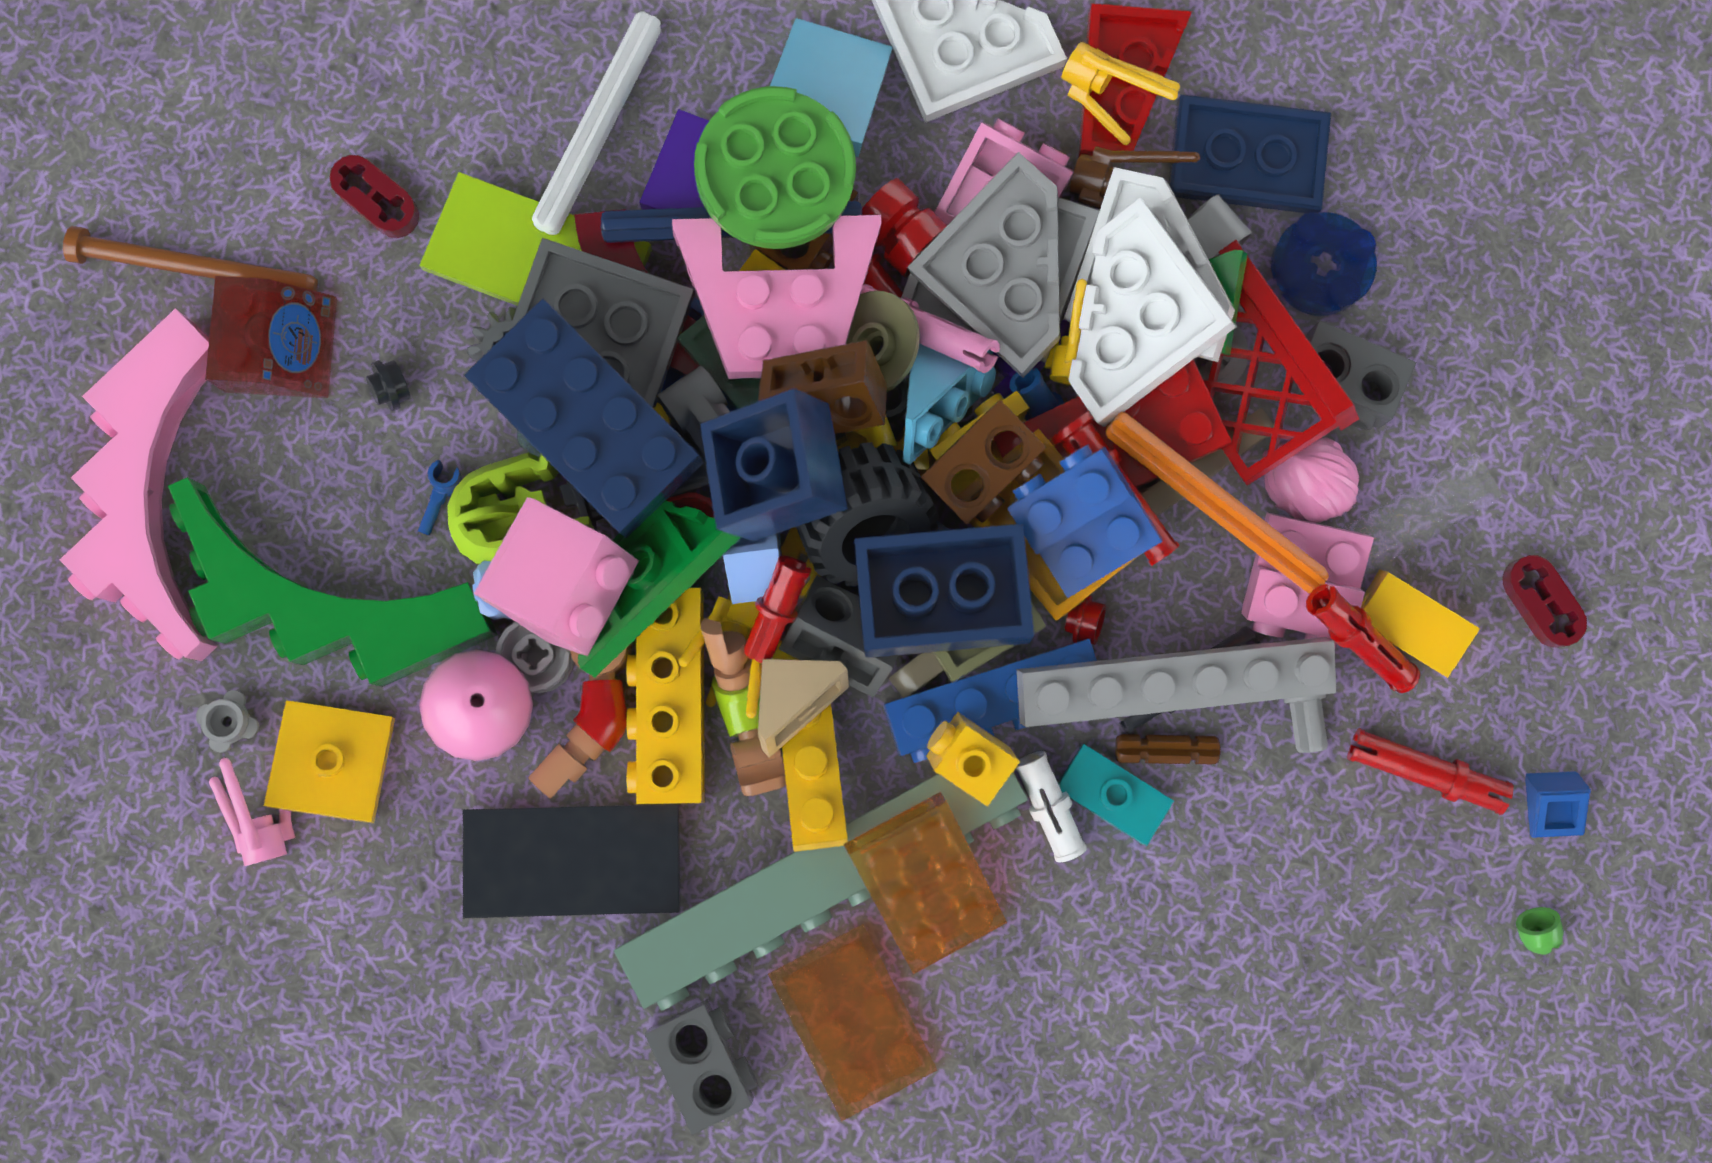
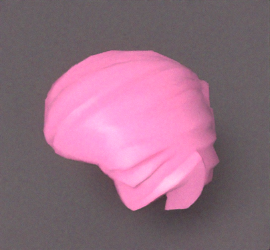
(1314, 482)

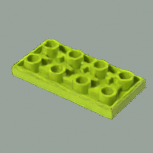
(491, 241)

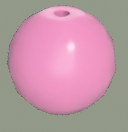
(476, 705)

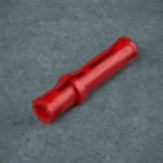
(1353, 629)
(1451, 779)

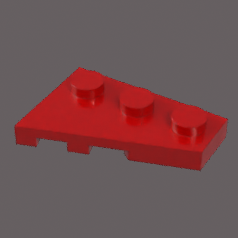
(1139, 38)

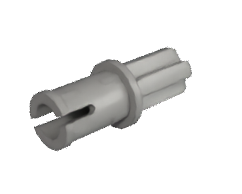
(1308, 723)

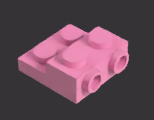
(987, 155)
(1279, 603)

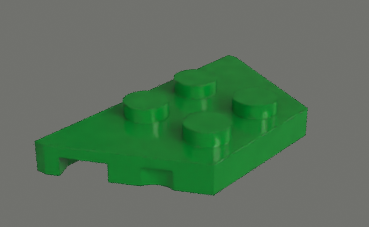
(672, 554)

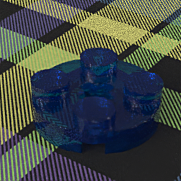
(1350, 250)

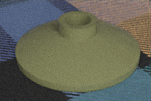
(889, 319)

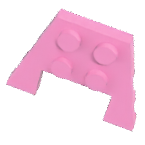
(776, 310)

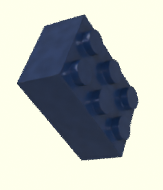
(944, 590)

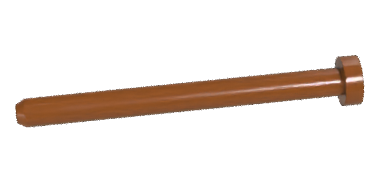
(80, 245)

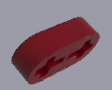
(381, 187)
(1554, 594)

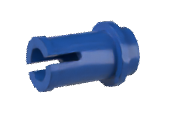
(1035, 393)

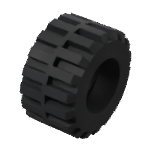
(881, 500)

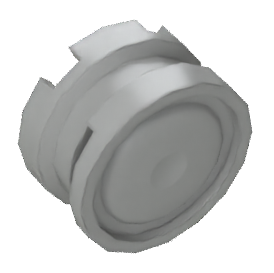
(540, 662)

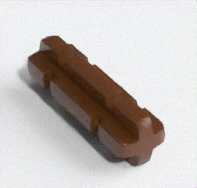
(1167, 749)

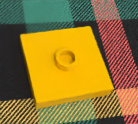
(329, 761)

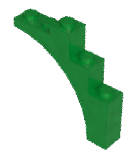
(248, 594)

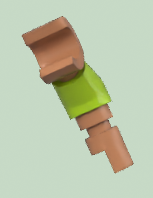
(730, 685)

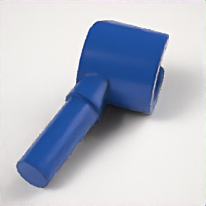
(438, 495)

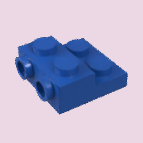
(1083, 519)

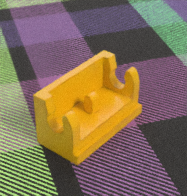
(1417, 623)

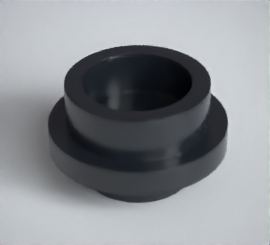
(388, 384)

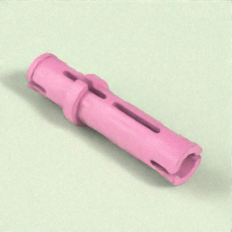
(951, 338)

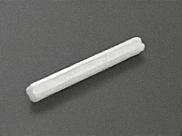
(596, 124)

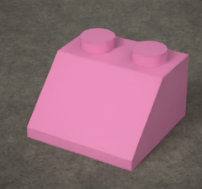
(556, 577)

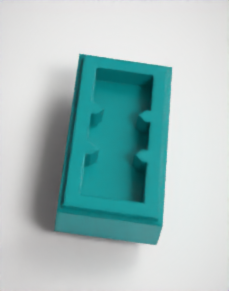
(1114, 795)

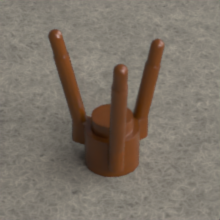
(1094, 172)

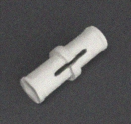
(1063, 837)

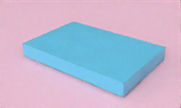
(835, 71)

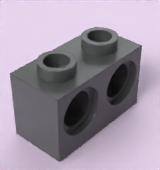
(1360, 360)
(831, 630)
(688, 1069)

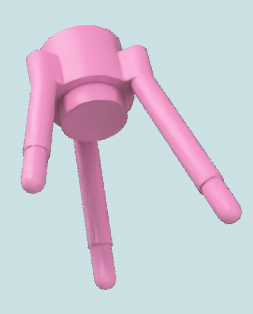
(254, 838)

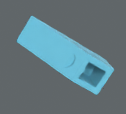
(938, 397)

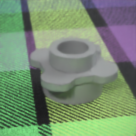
(212, 716)

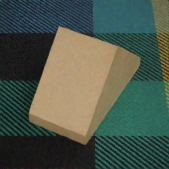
(794, 695)

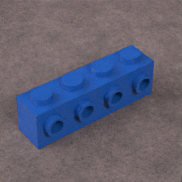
(982, 698)

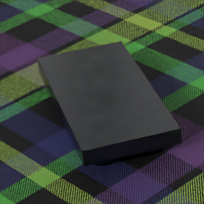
(571, 861)

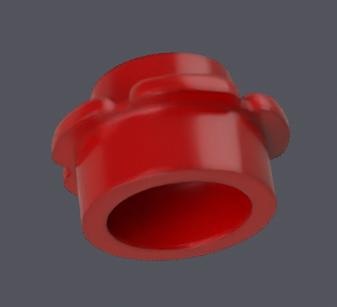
(1086, 621)

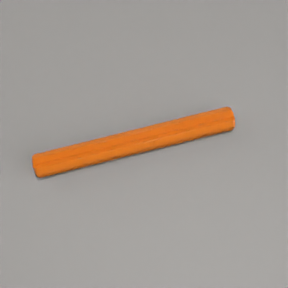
(1216, 502)

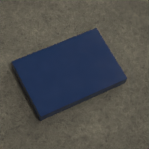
(1251, 154)

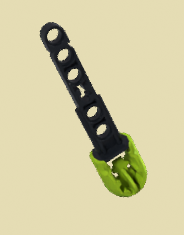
(481, 520)

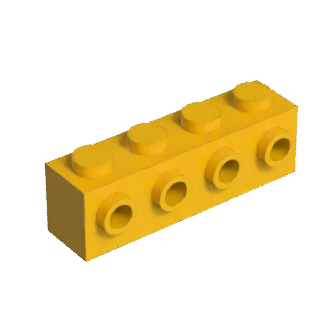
(668, 708)

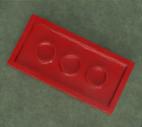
(1175, 412)

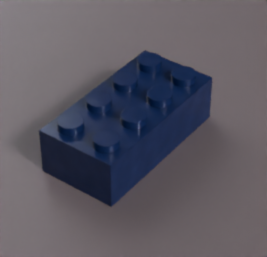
(584, 418)

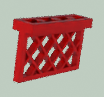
(1302, 366)

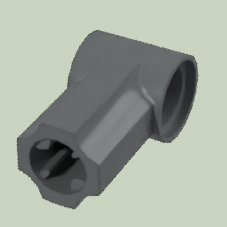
(693, 402)

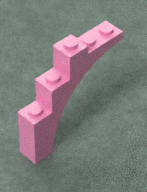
(124, 482)

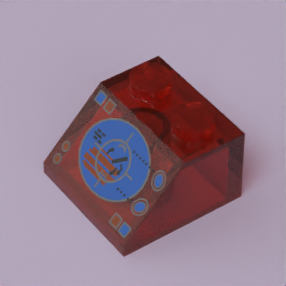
(270, 338)

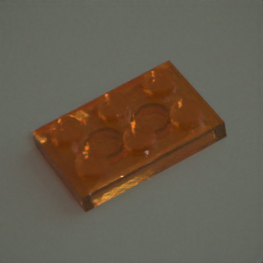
(926, 882)
(852, 1021)

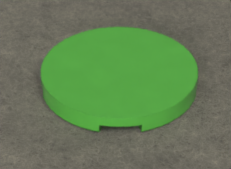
(774, 167)

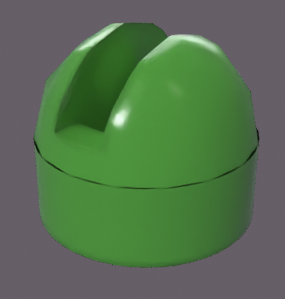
(1549, 928)

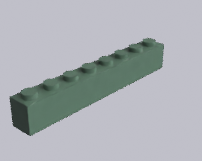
(780, 898)

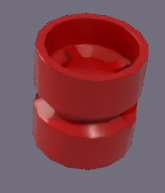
(904, 227)

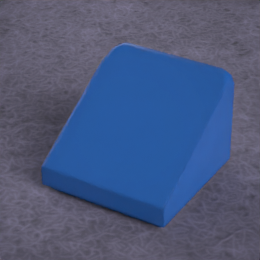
(1557, 804)

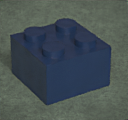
(773, 465)

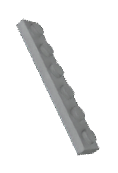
(1176, 681)

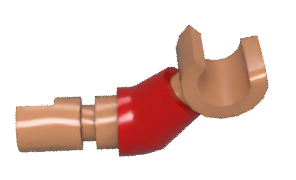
(597, 728)

